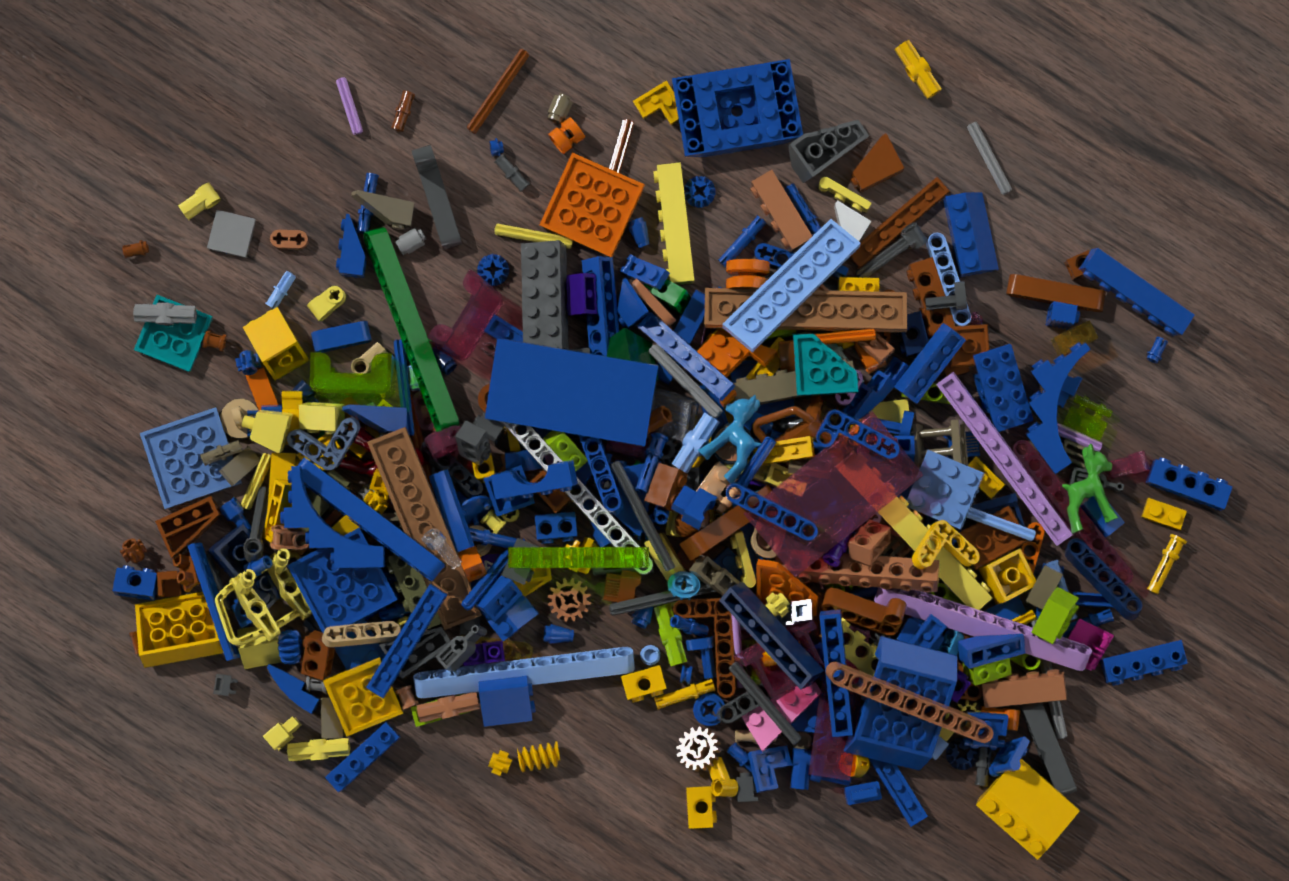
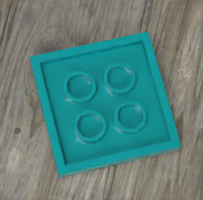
(174, 343)

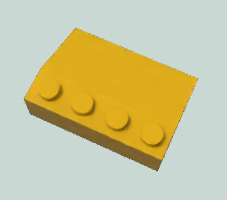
(175, 630)
(1027, 808)

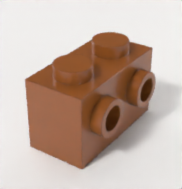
(665, 486)

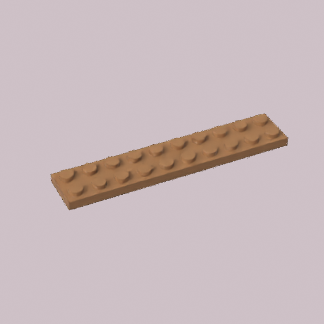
(820, 310)
(420, 513)

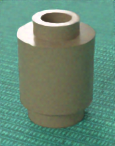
(559, 108)

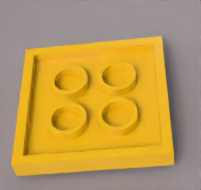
(357, 705)

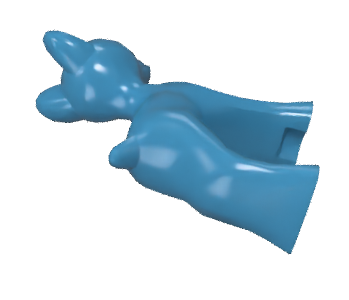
(742, 411)

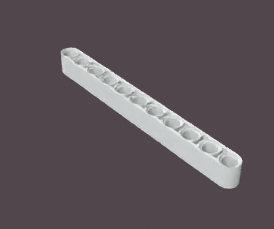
(578, 499)

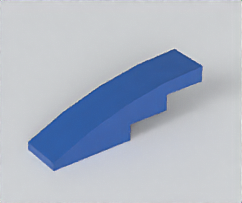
(876, 389)

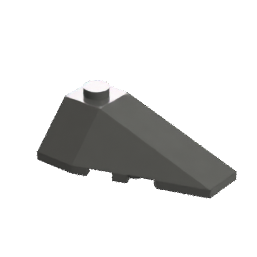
(821, 148)

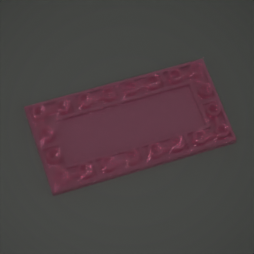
(837, 493)

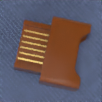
(621, 587)

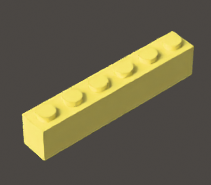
(675, 223)

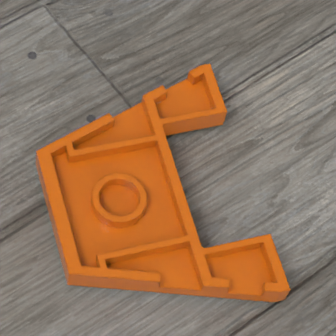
(728, 353)

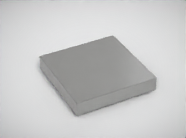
(231, 234)

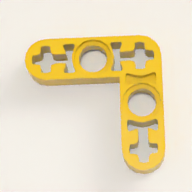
(943, 540)

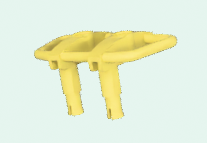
(248, 598)

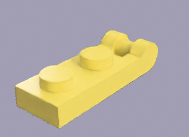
(843, 194)
(743, 560)

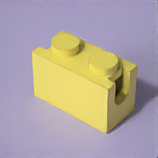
(320, 416)

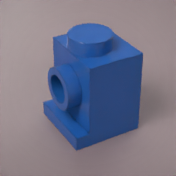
(242, 619)

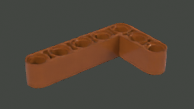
(719, 529)
(719, 637)

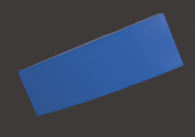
(294, 689)

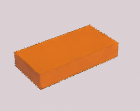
(261, 388)

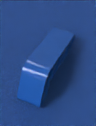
(859, 437)

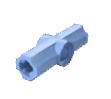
(695, 440)

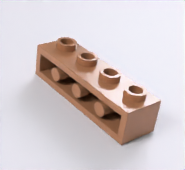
(781, 211)
(1025, 689)

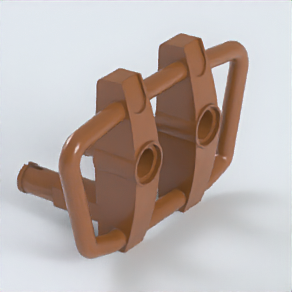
(803, 429)

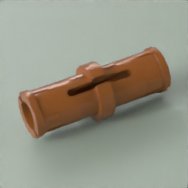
(403, 111)

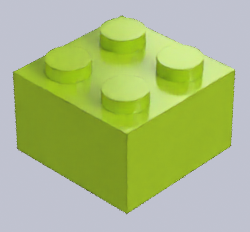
(1056, 615)

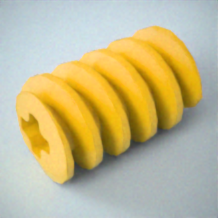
(538, 757)

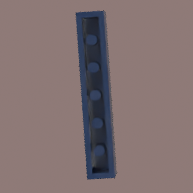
(771, 635)

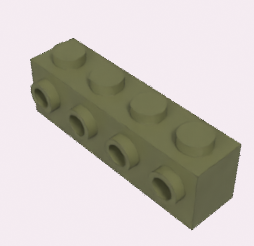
(410, 584)

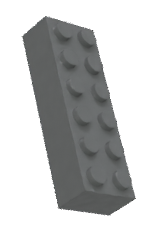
(544, 294)

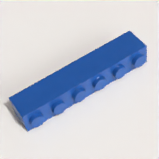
(1136, 292)

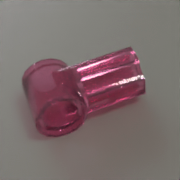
(1133, 463)

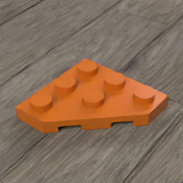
(777, 579)

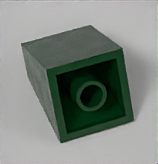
(630, 347)

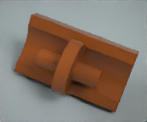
(187, 574)

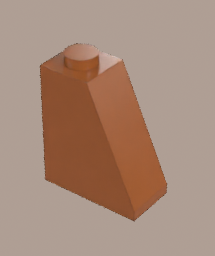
(877, 166)

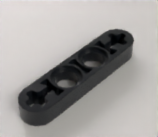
(455, 466)

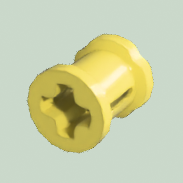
(493, 521)

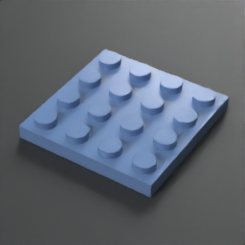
(177, 461)

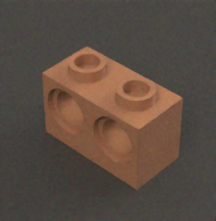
(869, 542)

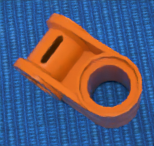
(868, 361)

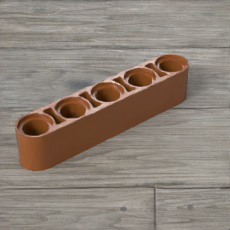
(1050, 291)

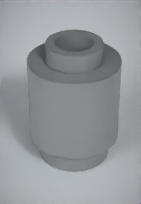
(411, 241)

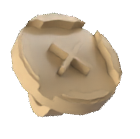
(233, 415)

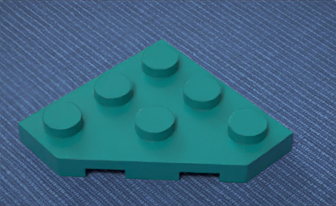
(821, 369)

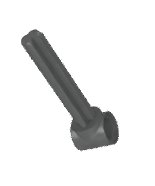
(911, 237)
(255, 540)

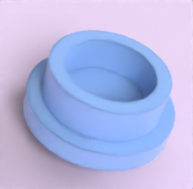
(650, 655)

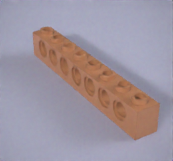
(866, 578)

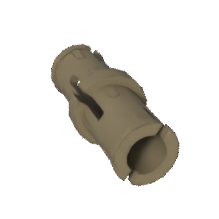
(221, 452)

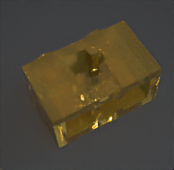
(1080, 333)

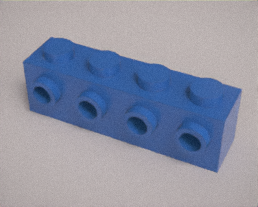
(1144, 661)

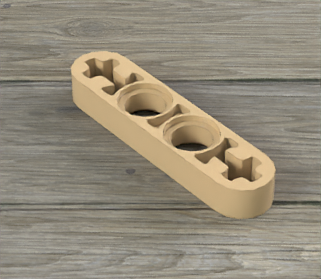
(360, 631)

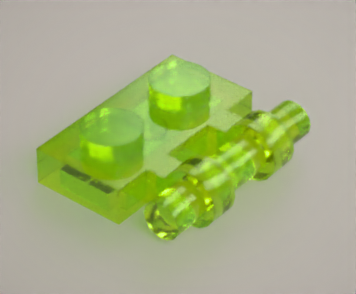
(1086, 423)

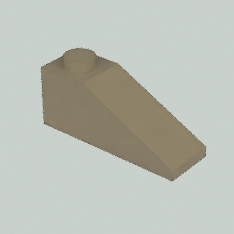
(388, 209)

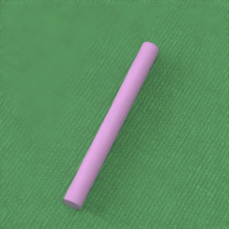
(737, 642)

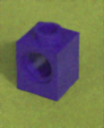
(963, 679)

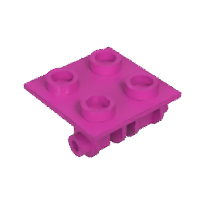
(1094, 638)

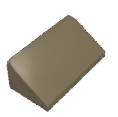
(330, 722)

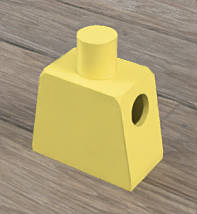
(269, 428)

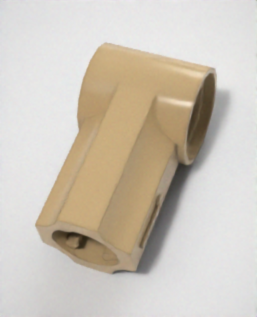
(367, 357)

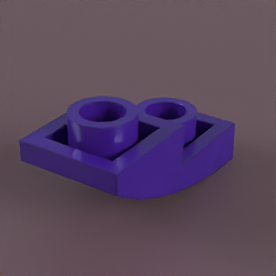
(486, 653)

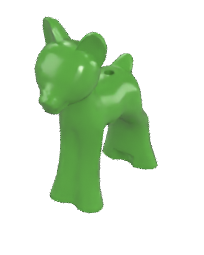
(1095, 463)

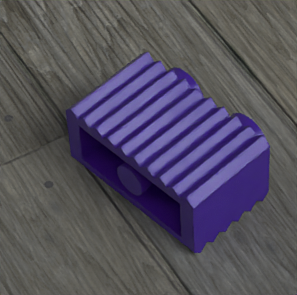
(581, 294)

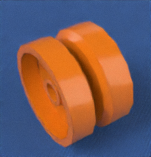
(746, 273)

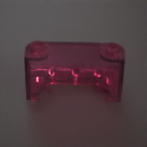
(473, 320)

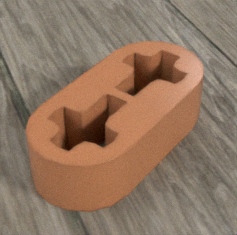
(290, 234)

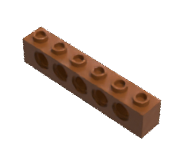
(927, 269)

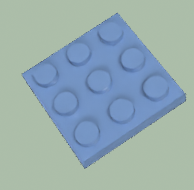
(945, 489)

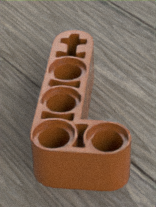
(865, 612)

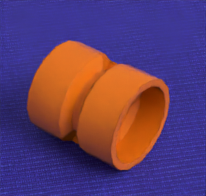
(560, 139)

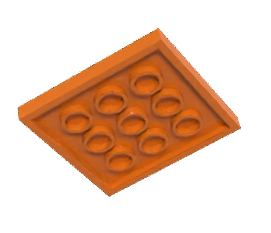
(592, 205)

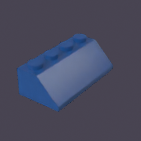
(970, 233)

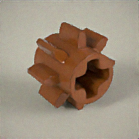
(133, 550)

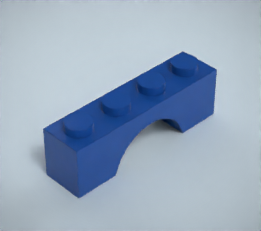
(510, 484)

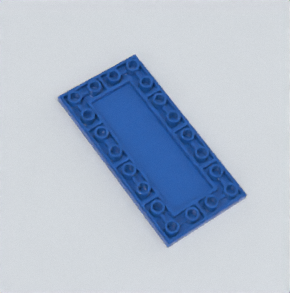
(571, 391)

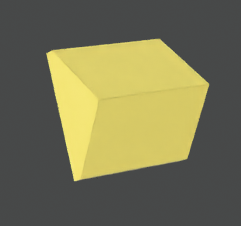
(259, 651)

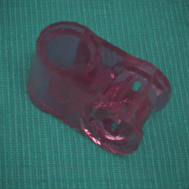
(442, 442)

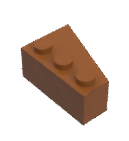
(187, 525)

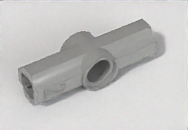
(165, 313)

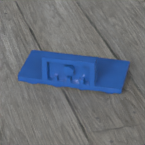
(1001, 388)

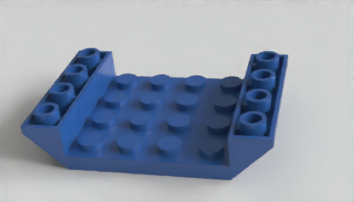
(891, 733)

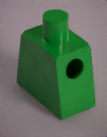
(674, 297)

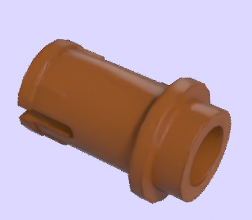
(135, 249)

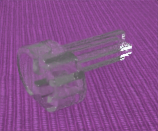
(437, 541)

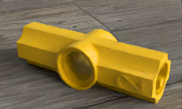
(918, 69)

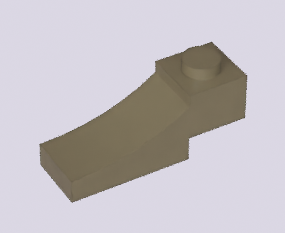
(713, 575)

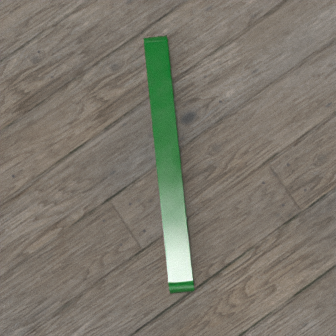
(410, 329)

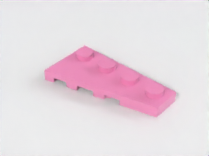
(788, 704)

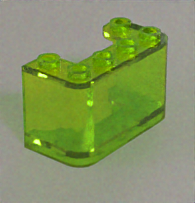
(373, 385)

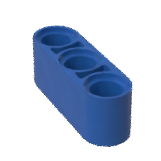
(341, 336)

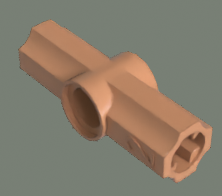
(448, 707)

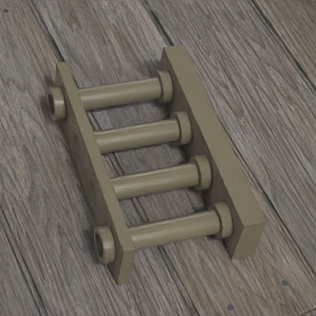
(957, 450)

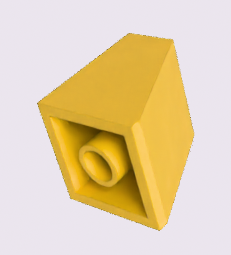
(275, 343)

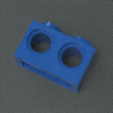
(556, 521)

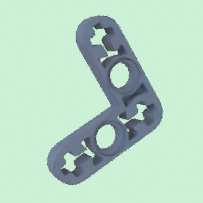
(331, 449)

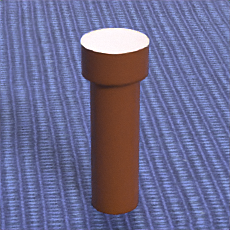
(133, 635)

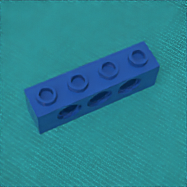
(1157, 478)
(363, 757)

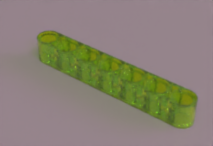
(578, 557)

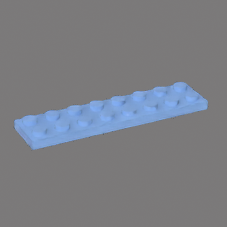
(791, 285)

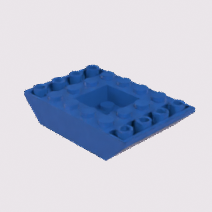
(761, 91)

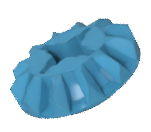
(676, 581)

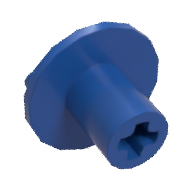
(475, 507)

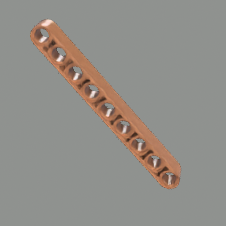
(901, 698)

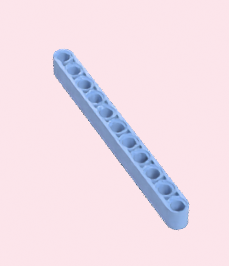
(538, 671)

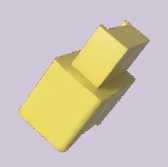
(282, 733)

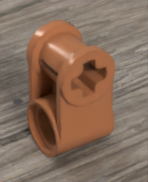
(285, 538)

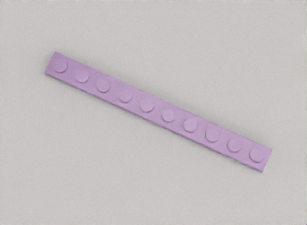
(1004, 458)

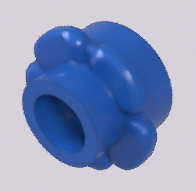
(496, 147)

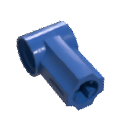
(801, 762)

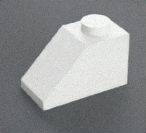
(851, 221)

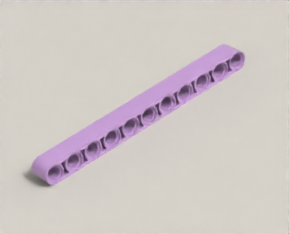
(980, 623)

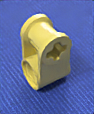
(325, 304)

